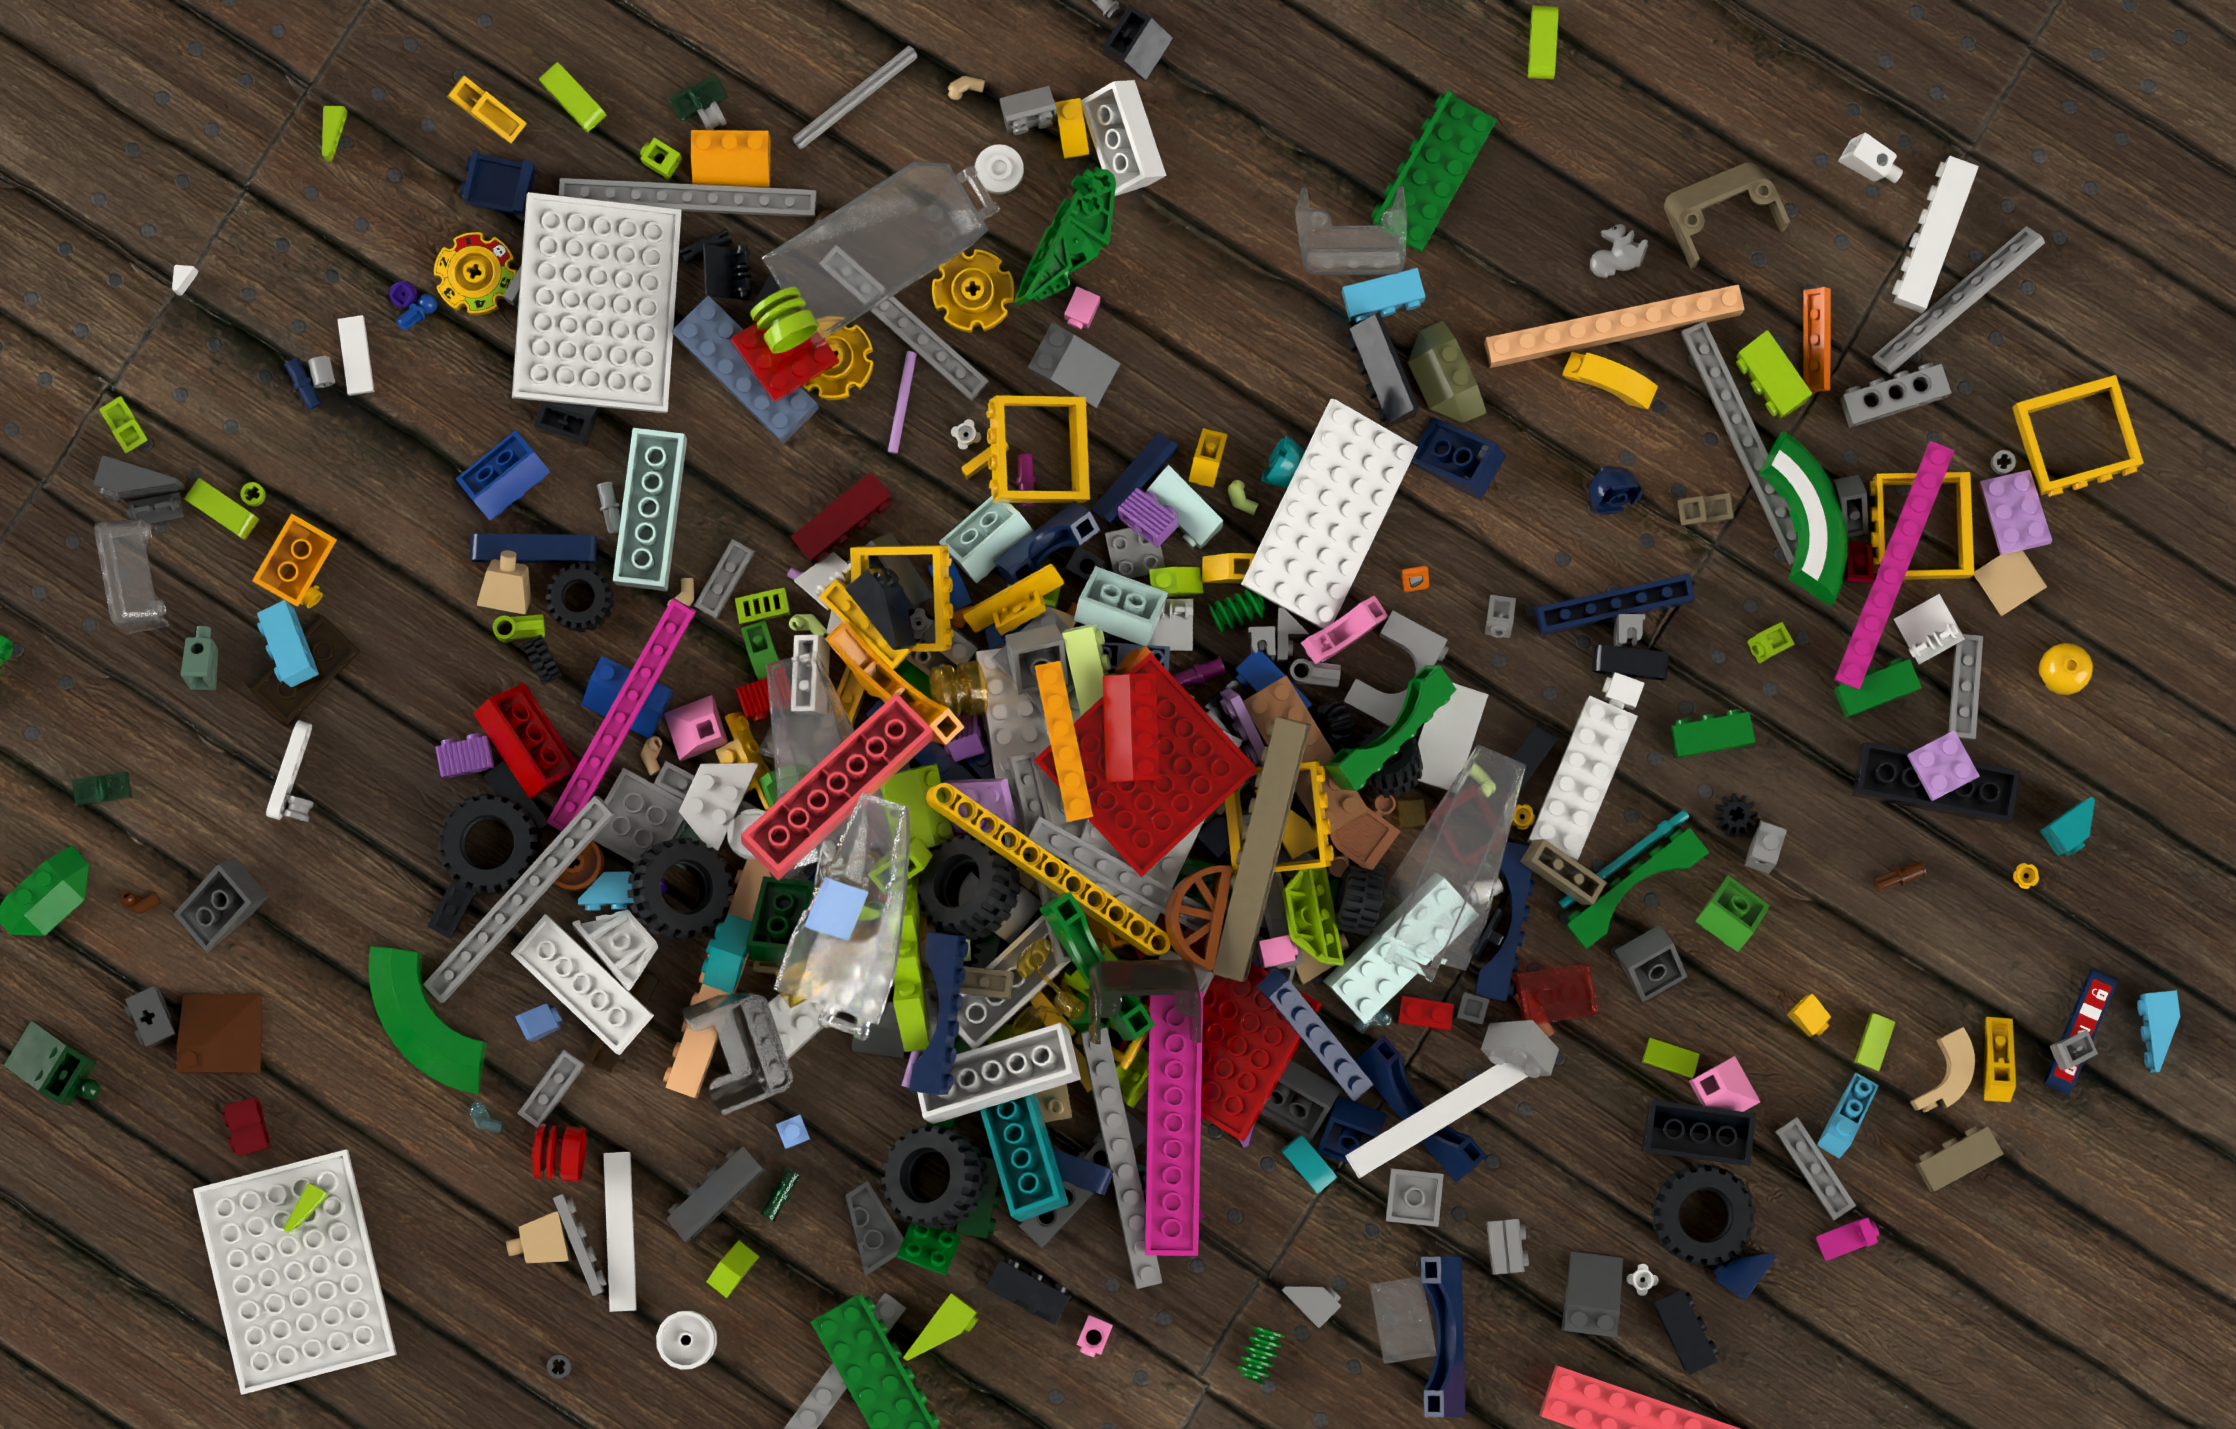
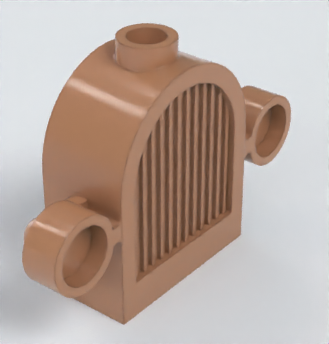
(1364, 838)

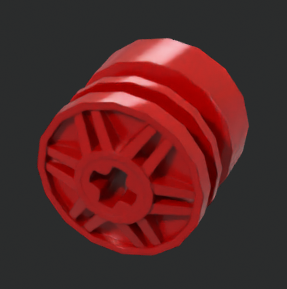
(559, 1153)

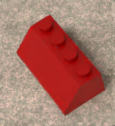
(1131, 727)
(526, 740)

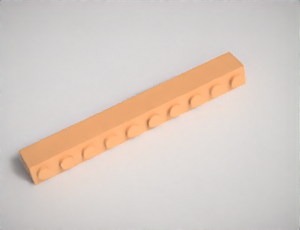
(1614, 326)
(697, 1047)

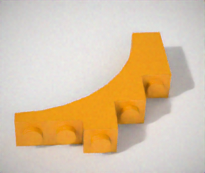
(884, 682)

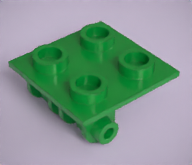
(929, 1248)

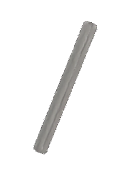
(855, 97)

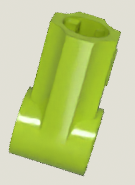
(522, 627)

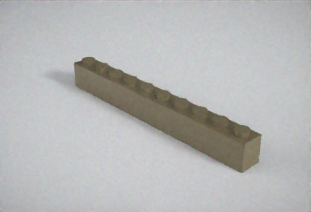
(1261, 847)

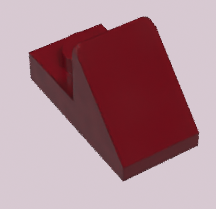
(1859, 563)

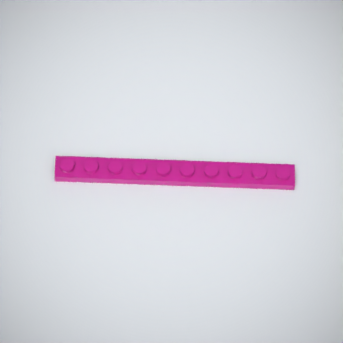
(1894, 565)
(622, 713)

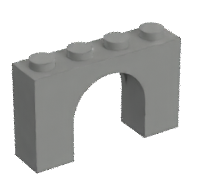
(1423, 647)

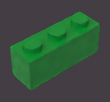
(1878, 687)
(1712, 733)

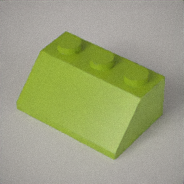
(1773, 375)
(910, 790)

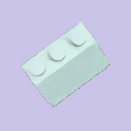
(1194, 515)
(985, 537)
(1120, 606)

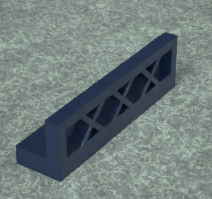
(1137, 475)

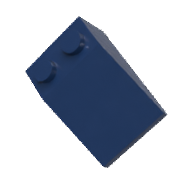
(1458, 457)

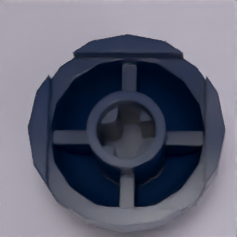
(1612, 489)

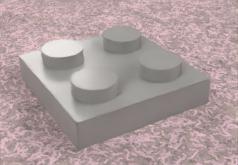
(1414, 1197)

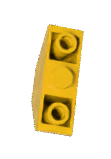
(1226, 567)

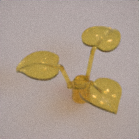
(1065, 1001)

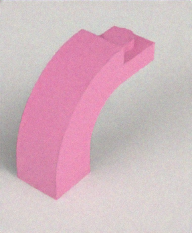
(1345, 630)

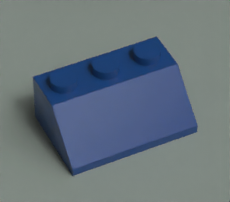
(503, 475)
(605, 686)

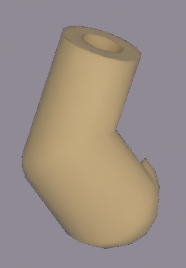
(965, 83)
(650, 753)

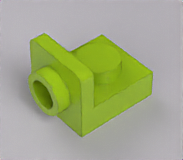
(1770, 642)

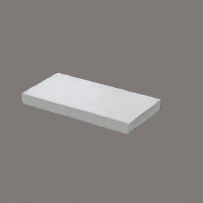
(1449, 737)

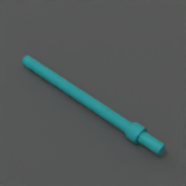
(1663, 829)

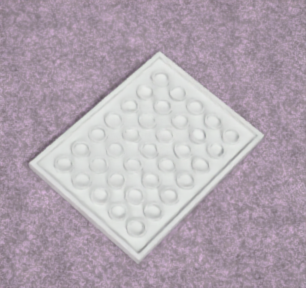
(596, 303)
(298, 1297)

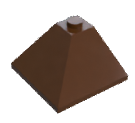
(220, 1034)

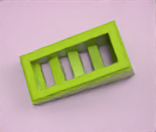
(333, 123)
(784, 605)
(306, 1205)

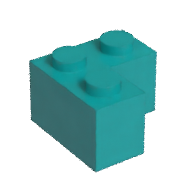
(727, 954)

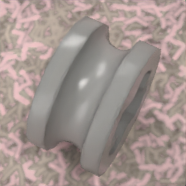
(2009, 456)

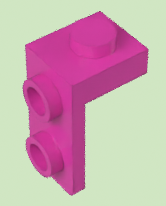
(1847, 1238)

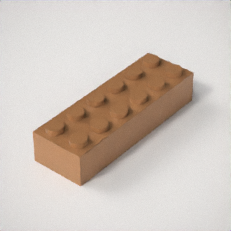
(1283, 701)

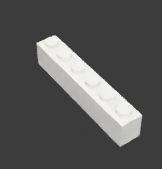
(1935, 235)

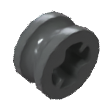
(567, 1367)

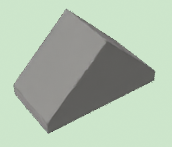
(2073, 1050)

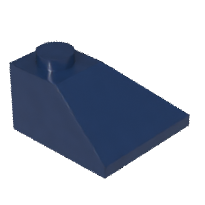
(1743, 1273)

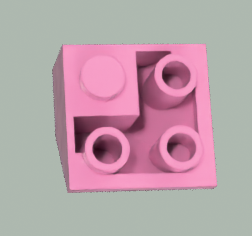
(696, 728)
(1725, 1087)

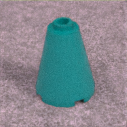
(1283, 463)

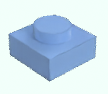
(793, 1131)

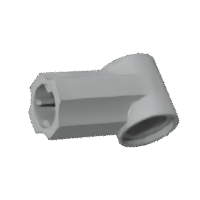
(1317, 674)

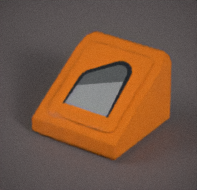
(1415, 579)

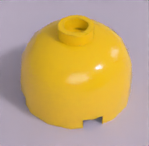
(2066, 668)

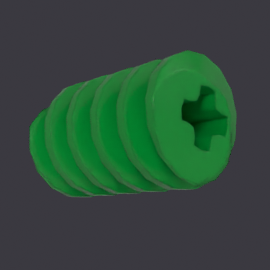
(1237, 610)
(1259, 1354)

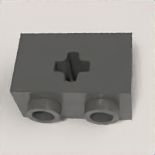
(163, 1025)

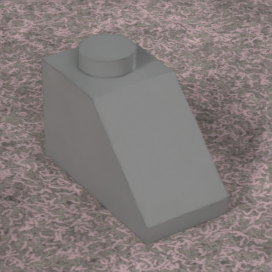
(1314, 1302)

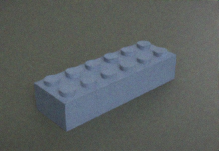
(707, 337)

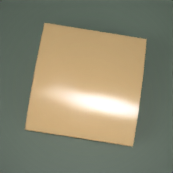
(2009, 580)

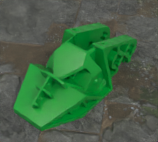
(1072, 238)

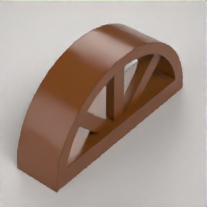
(1213, 916)

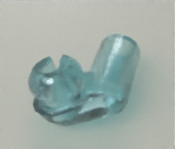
(1382, 1018)
(482, 1120)

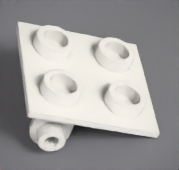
(822, 574)
(1175, 625)
(1929, 629)

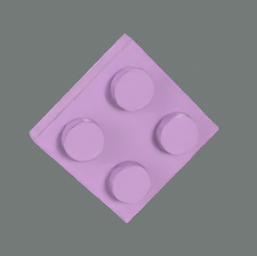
(1943, 765)

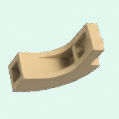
(1959, 1072)

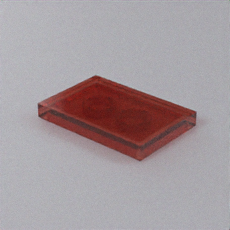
(1556, 994)

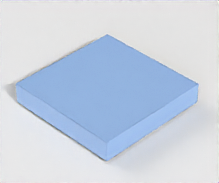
(836, 908)

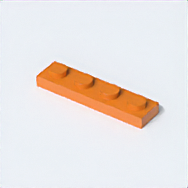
(1817, 338)

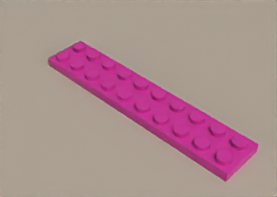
(1172, 1132)

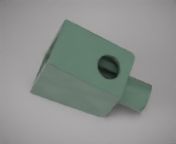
(200, 660)

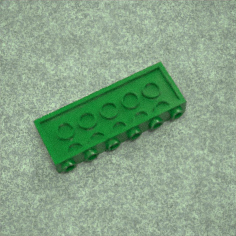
(1437, 166)
(872, 1367)

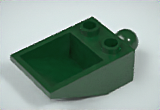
(51, 1062)

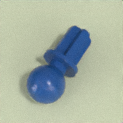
(425, 305)

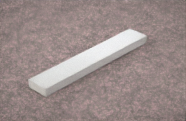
(620, 1231)

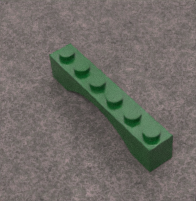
(1425, 694)
(1594, 922)
(1073, 932)

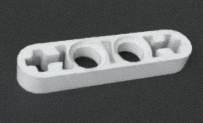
(289, 769)

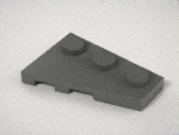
(874, 1228)

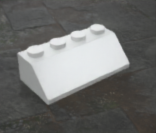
(1123, 136)

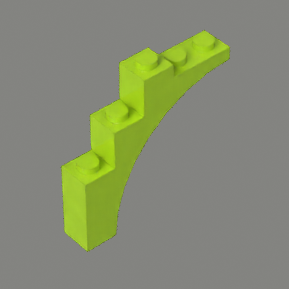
(909, 989)

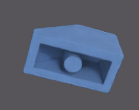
(539, 1022)

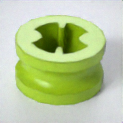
(251, 486)

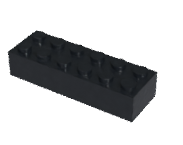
(1889, 777)

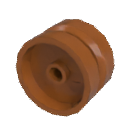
(589, 870)

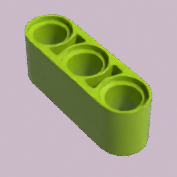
(1543, 42)
(572, 97)
(221, 509)

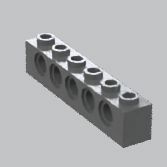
(1041, 1232)

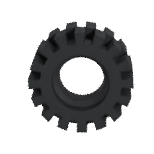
(542, 659)

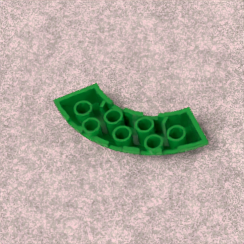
(416, 1026)

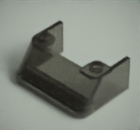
(1121, 978)

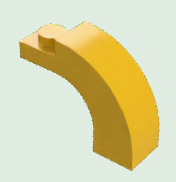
(1612, 377)

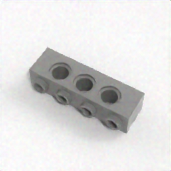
(1859, 413)

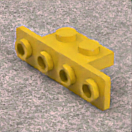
(1015, 603)
(744, 750)

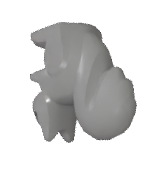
(1622, 257)

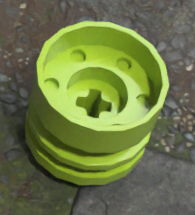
(784, 320)

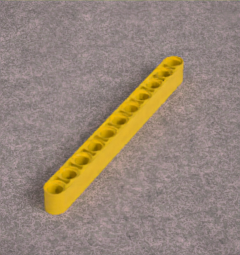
(1036, 867)

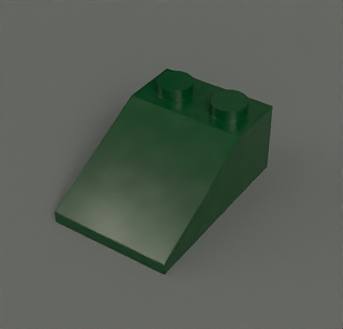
(776, 917)

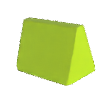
(1874, 1042)
(1670, 1058)

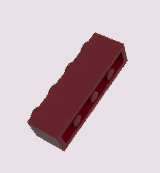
(841, 518)

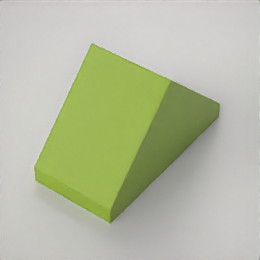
(732, 1268)

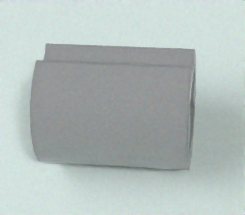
(321, 372)

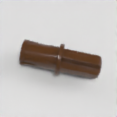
(1900, 876)

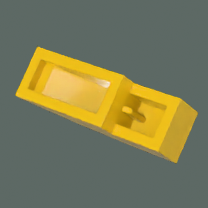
(486, 109)

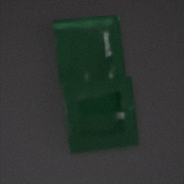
(691, 99)
(101, 788)

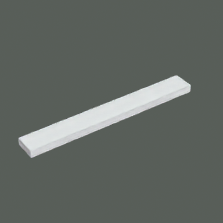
(1434, 1117)

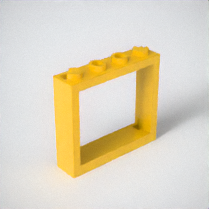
(1078, 450)
(2079, 480)
(1964, 523)
(942, 585)
(1323, 825)

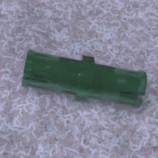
(780, 1194)

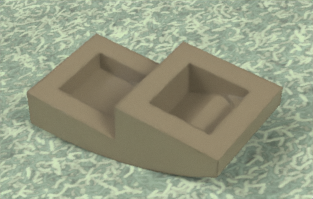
(1706, 509)

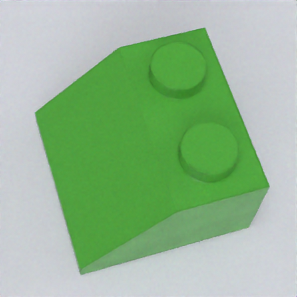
(1732, 913)

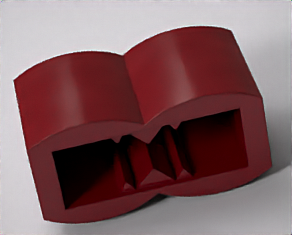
(246, 1127)

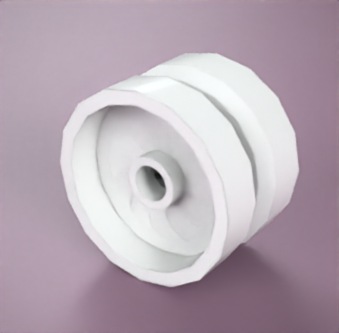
(702, 1336)

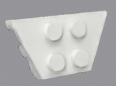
(715, 799)
(619, 944)

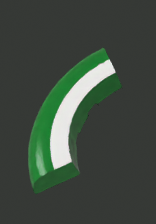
(1815, 516)

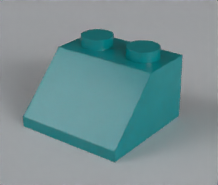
(2070, 829)

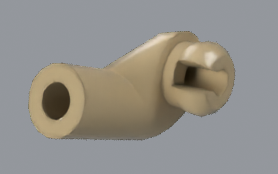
(687, 591)

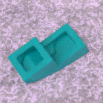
(1309, 1163)

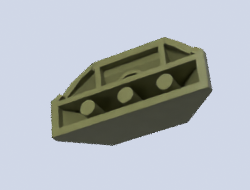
(1445, 375)

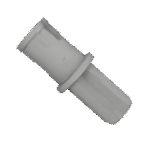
(609, 507)

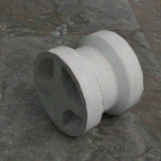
(712, 116)
(298, 808)

